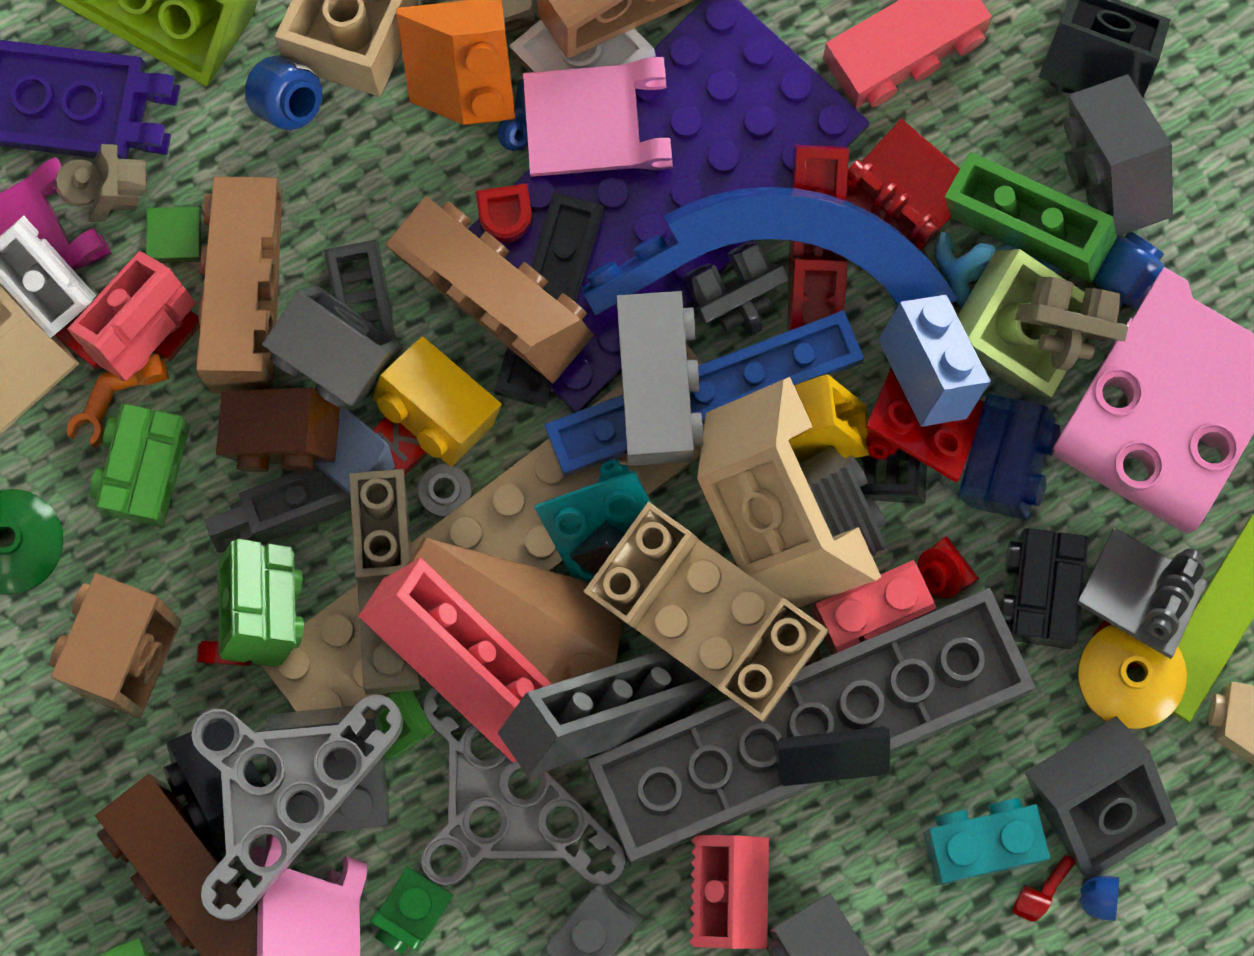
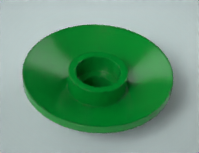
(36, 542)

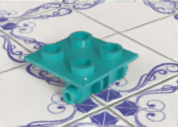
(577, 514)

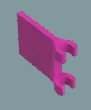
(30, 200)

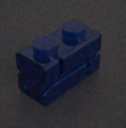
(1009, 457)

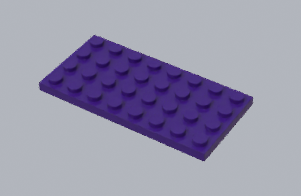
(732, 124)

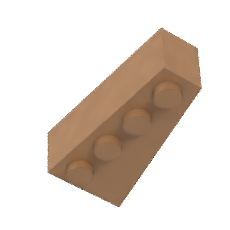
(239, 283)

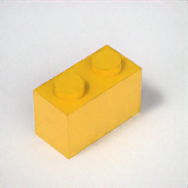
(436, 402)

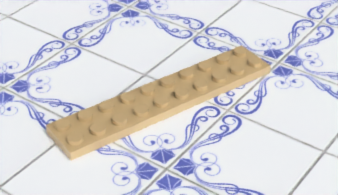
(494, 522)

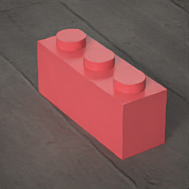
(903, 43)

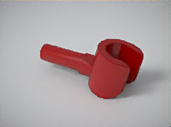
(1033, 903)

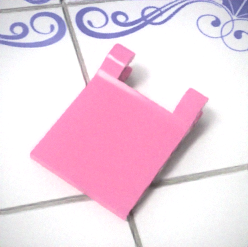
(590, 119)
(307, 913)

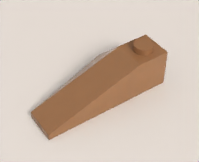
(532, 608)

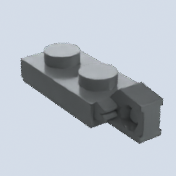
(279, 508)

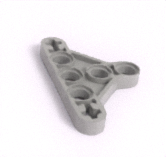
(263, 810)
(523, 822)

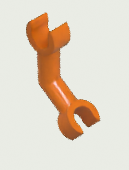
(103, 392)

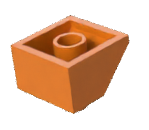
(458, 60)

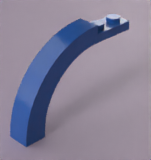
(773, 215)

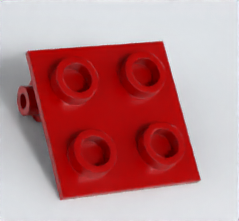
(904, 184)
(937, 445)

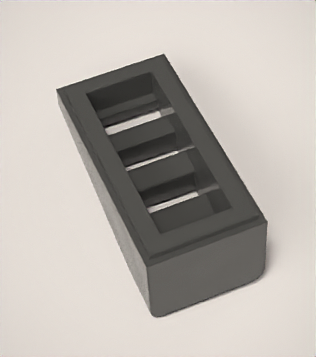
(357, 251)

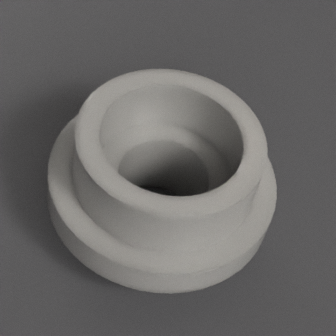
(443, 506)

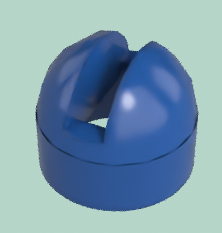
(1100, 897)

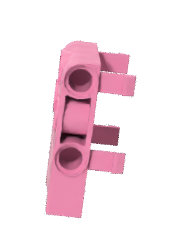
(1183, 384)

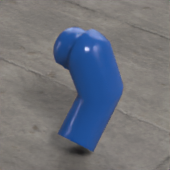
(513, 133)

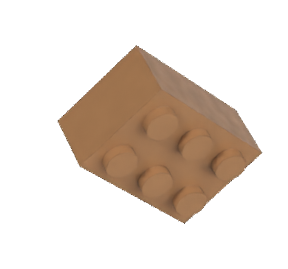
(115, 645)

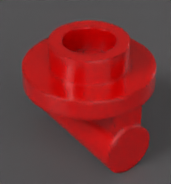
(945, 569)

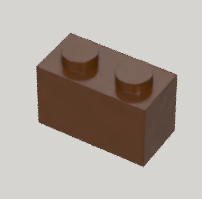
(277, 428)

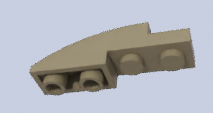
(380, 549)

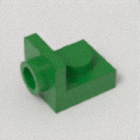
(410, 912)

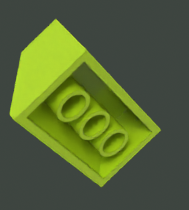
(180, 33)

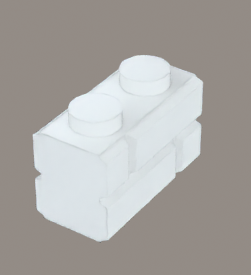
(40, 278)

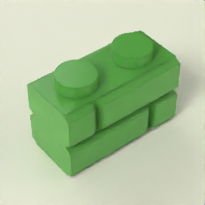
(139, 465)
(258, 603)

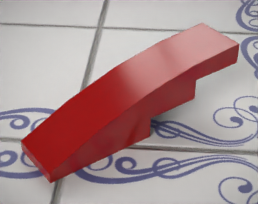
(814, 273)

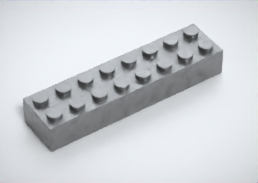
(724, 757)

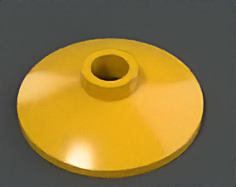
(1111, 692)

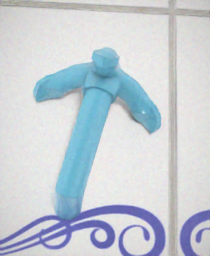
(969, 266)

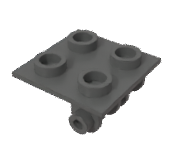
(1144, 591)

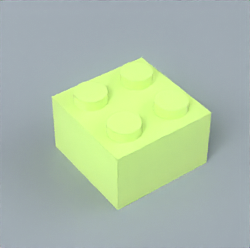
(1001, 342)

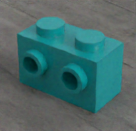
(986, 844)

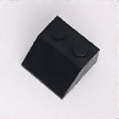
(1103, 43)

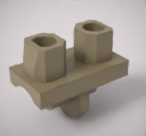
(106, 182)
(1095, 320)

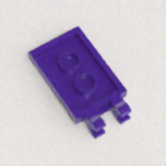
(79, 100)

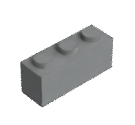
(658, 378)

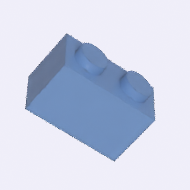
(933, 360)

